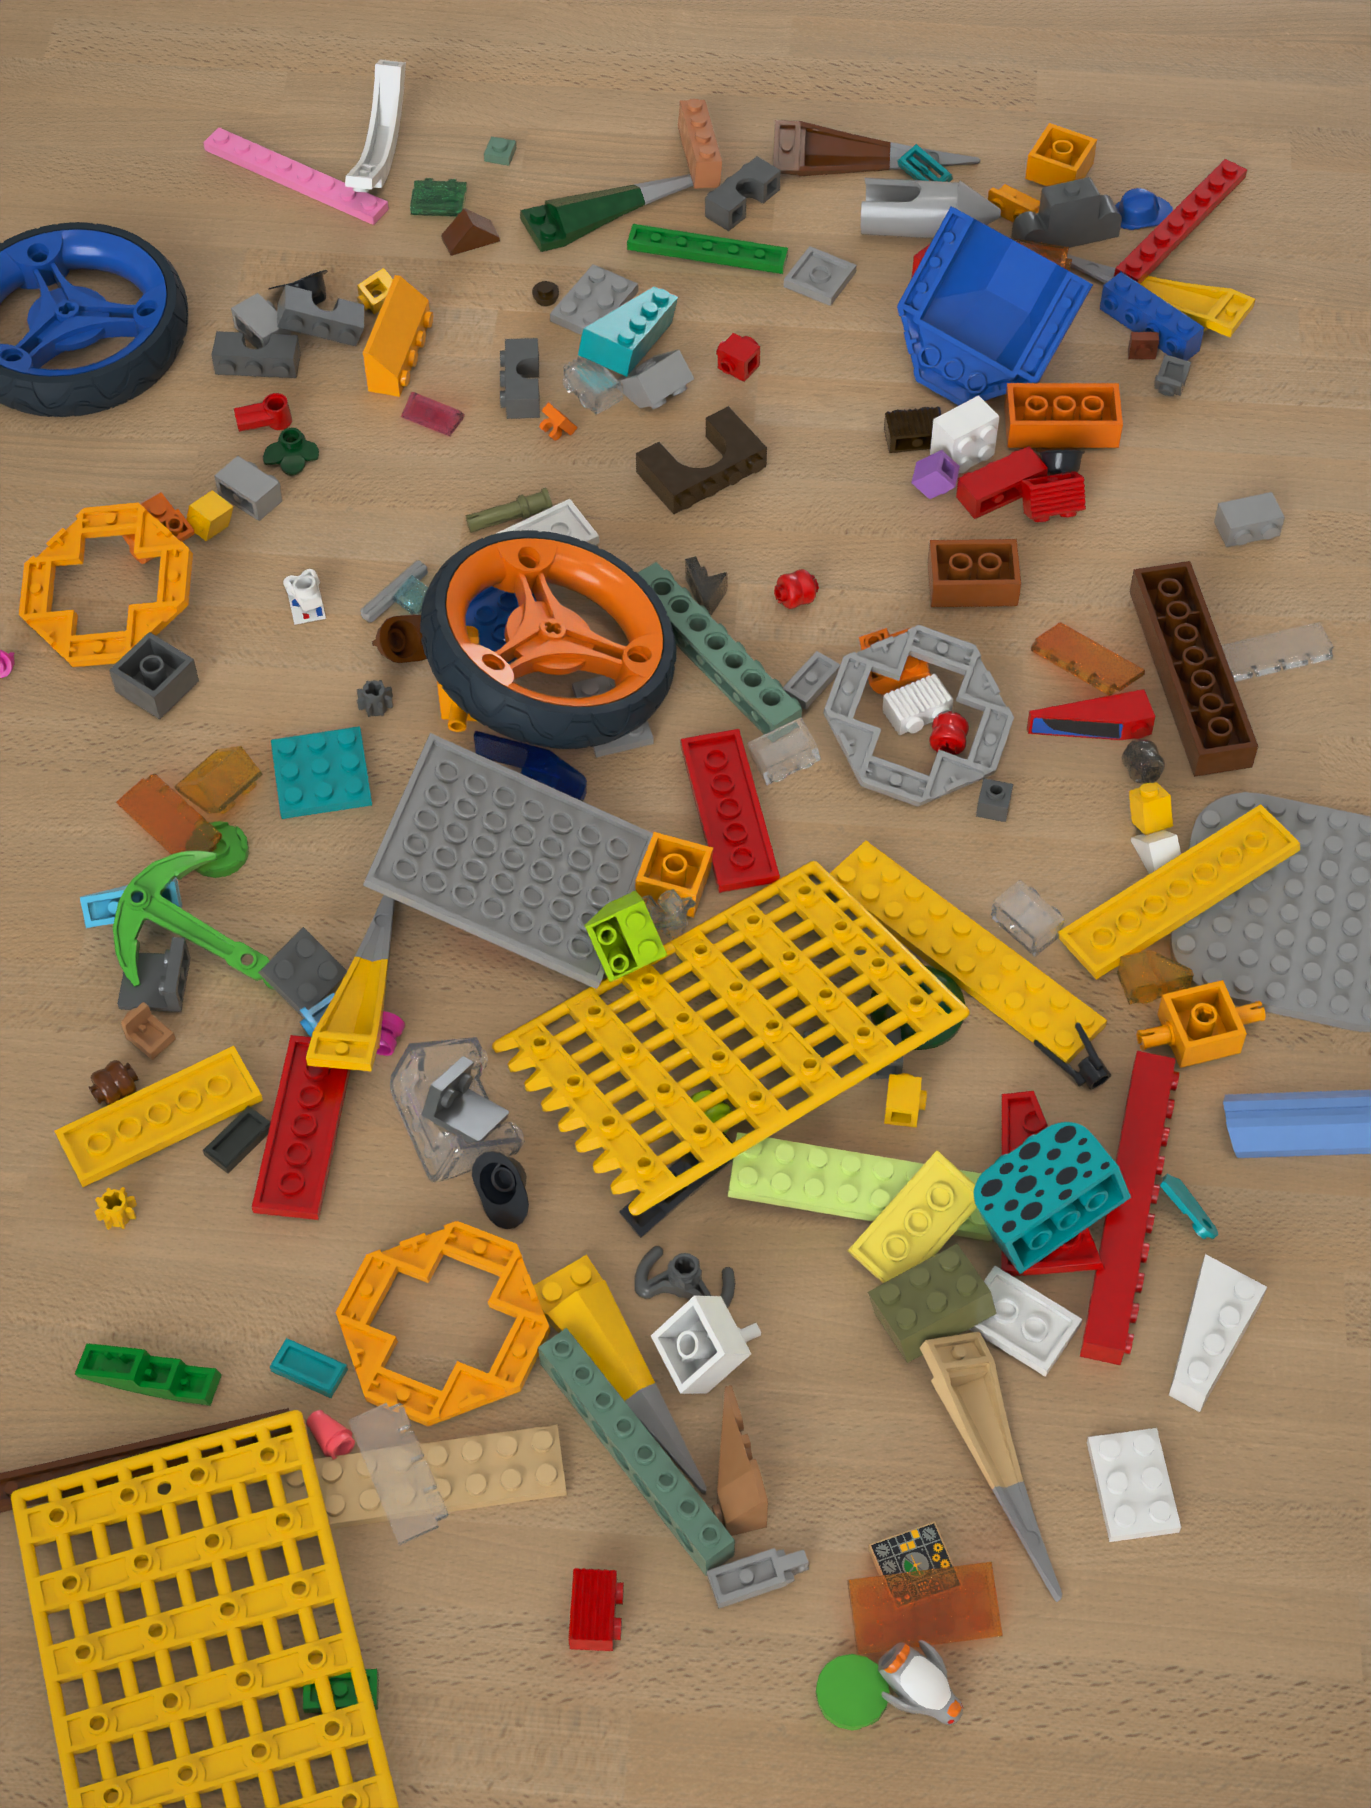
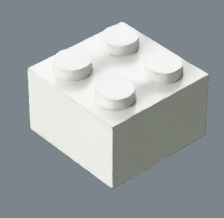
(966, 433)

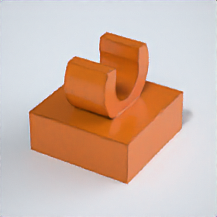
(557, 421)

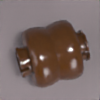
(113, 1082)

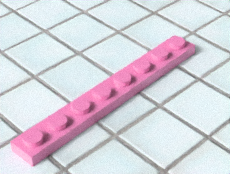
(295, 176)

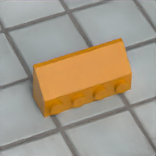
(396, 338)

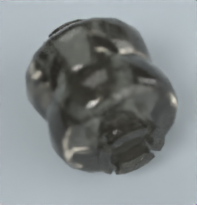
(1143, 761)

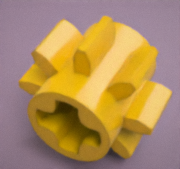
(115, 1208)

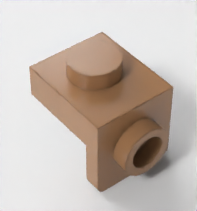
(146, 1031)

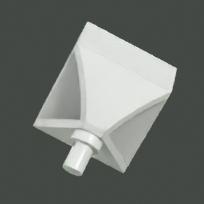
(702, 1344)

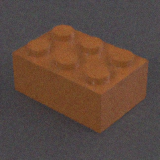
(974, 573)

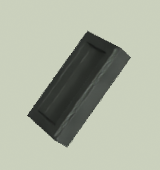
(237, 1139)

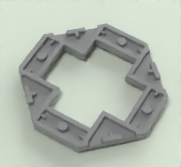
(948, 770)

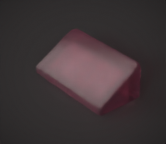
(432, 414)

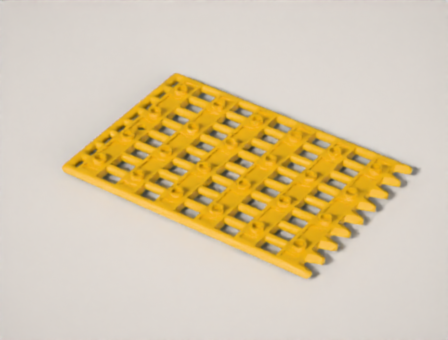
(706, 1048)
(198, 1622)

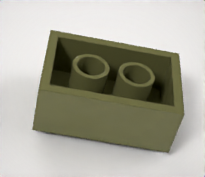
(932, 1301)

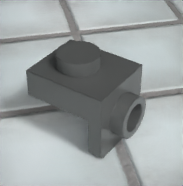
(1172, 376)

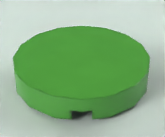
(230, 852)
(851, 1692)

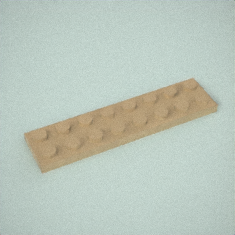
(466, 1470)

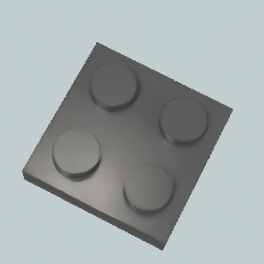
(303, 971)

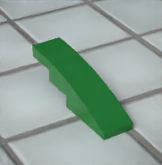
(147, 1374)

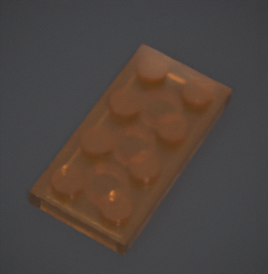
(924, 1606)

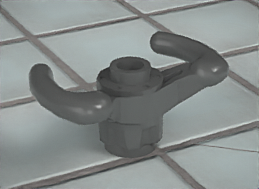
(680, 1279)

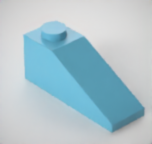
(101, 906)

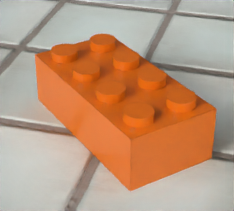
(1063, 415)

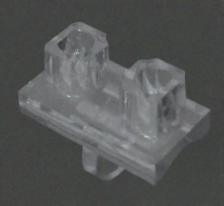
(669, 913)

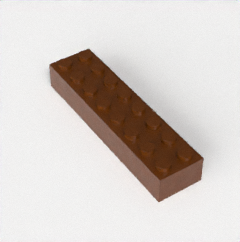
(1193, 669)

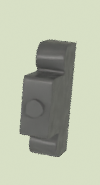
(1070, 216)

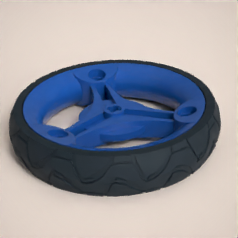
(79, 316)

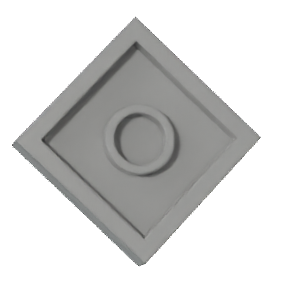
(820, 276)

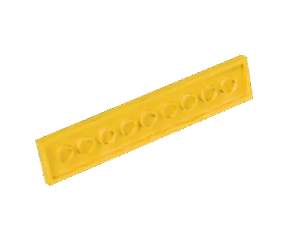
(968, 953)

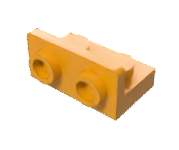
(1012, 202)

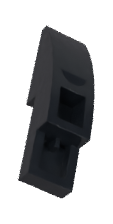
(650, 1218)

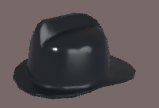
(312, 282)
(1061, 459)
(501, 1188)

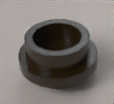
(545, 293)

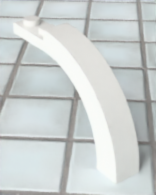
(383, 128)

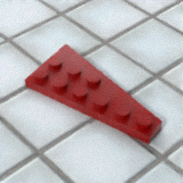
(1021, 1119)

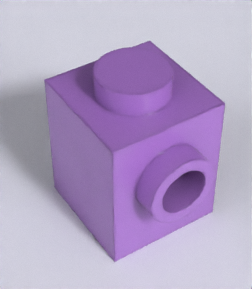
(935, 474)

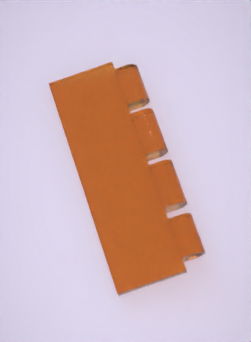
(1086, 659)
(168, 817)

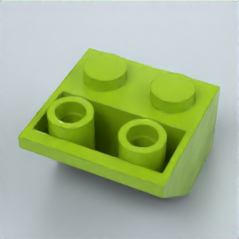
(624, 936)

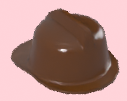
(400, 639)

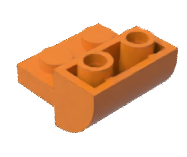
(172, 519)
(913, 669)

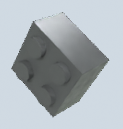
(154, 675)

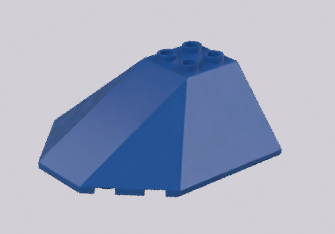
(985, 311)

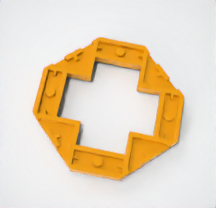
(68, 548)
(466, 1386)

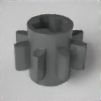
(375, 698)

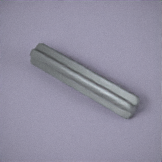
(385, 598)

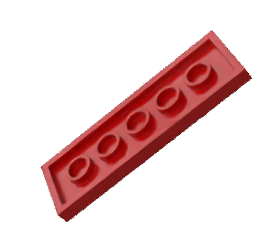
(729, 810)
(300, 1136)

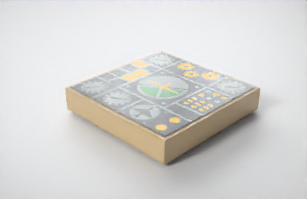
(911, 1551)

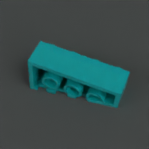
(629, 331)

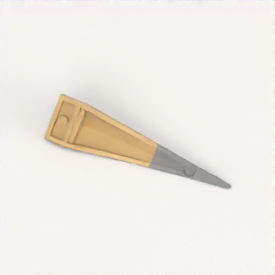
(972, 1395)

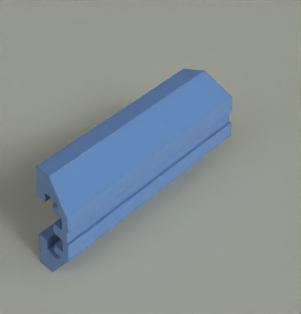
(1299, 1123)

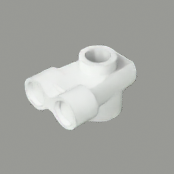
(304, 589)

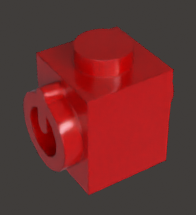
(738, 356)

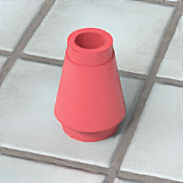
(330, 1435)

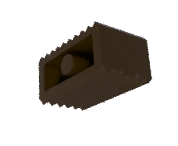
(910, 429)

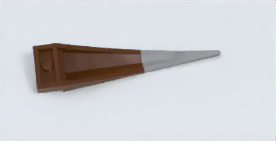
(819, 150)

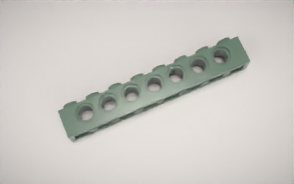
(721, 657)
(636, 1452)

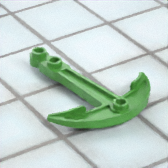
(154, 907)

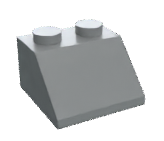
(657, 379)

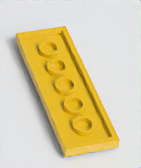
(158, 1116)

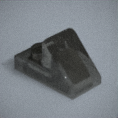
(705, 589)

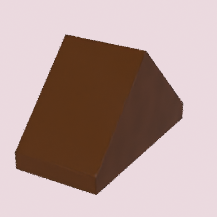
(468, 233)

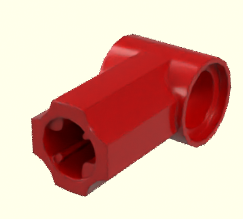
(272, 412)

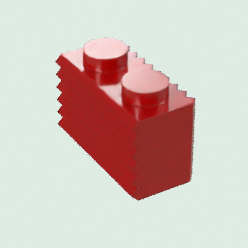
(1053, 495)
(594, 1610)

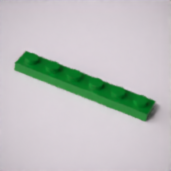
(707, 248)

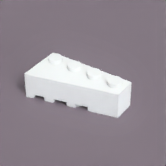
(1216, 1323)

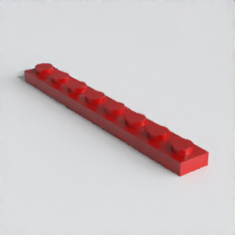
(1182, 221)

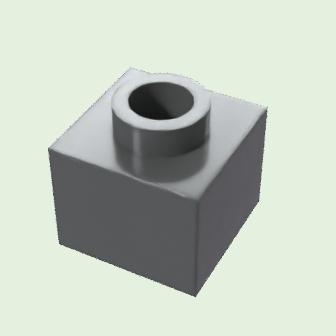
(994, 800)

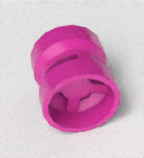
(391, 1029)

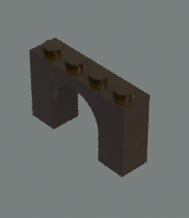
(682, 485)

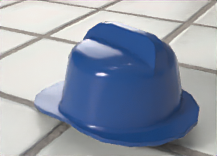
(1142, 209)

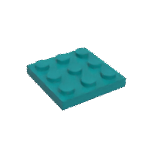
(321, 772)

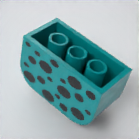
(1048, 1192)

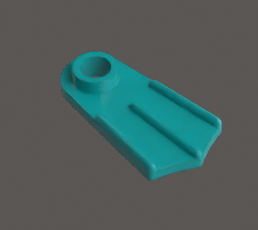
(1188, 1205)

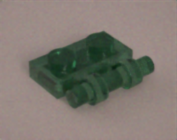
(438, 197)

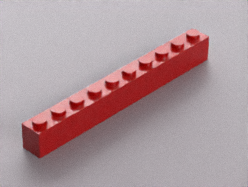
(1125, 1227)

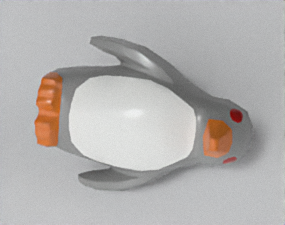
(919, 1683)

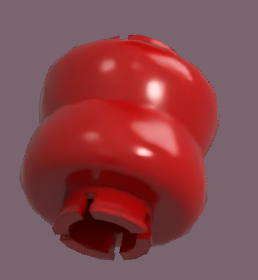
(796, 589)
(949, 733)

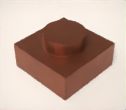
(1143, 345)

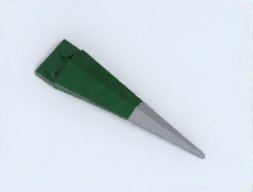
(574, 216)

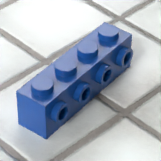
(1146, 312)

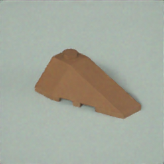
(740, 1488)

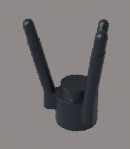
(1092, 1069)

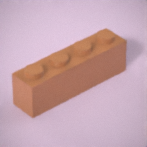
(699, 143)

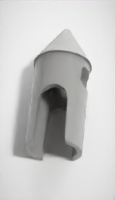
(918, 206)

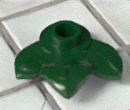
(291, 451)

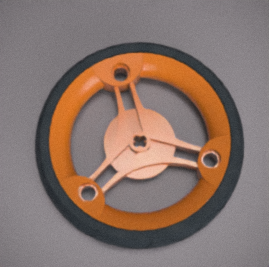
(548, 639)

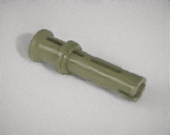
(523, 507)

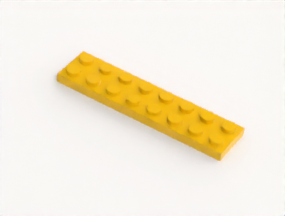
(1179, 891)

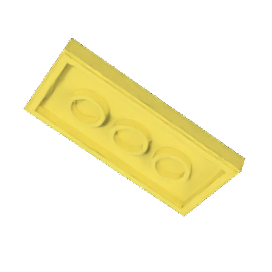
(916, 1220)

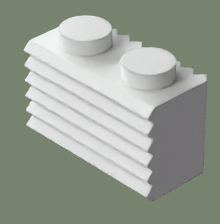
(916, 704)

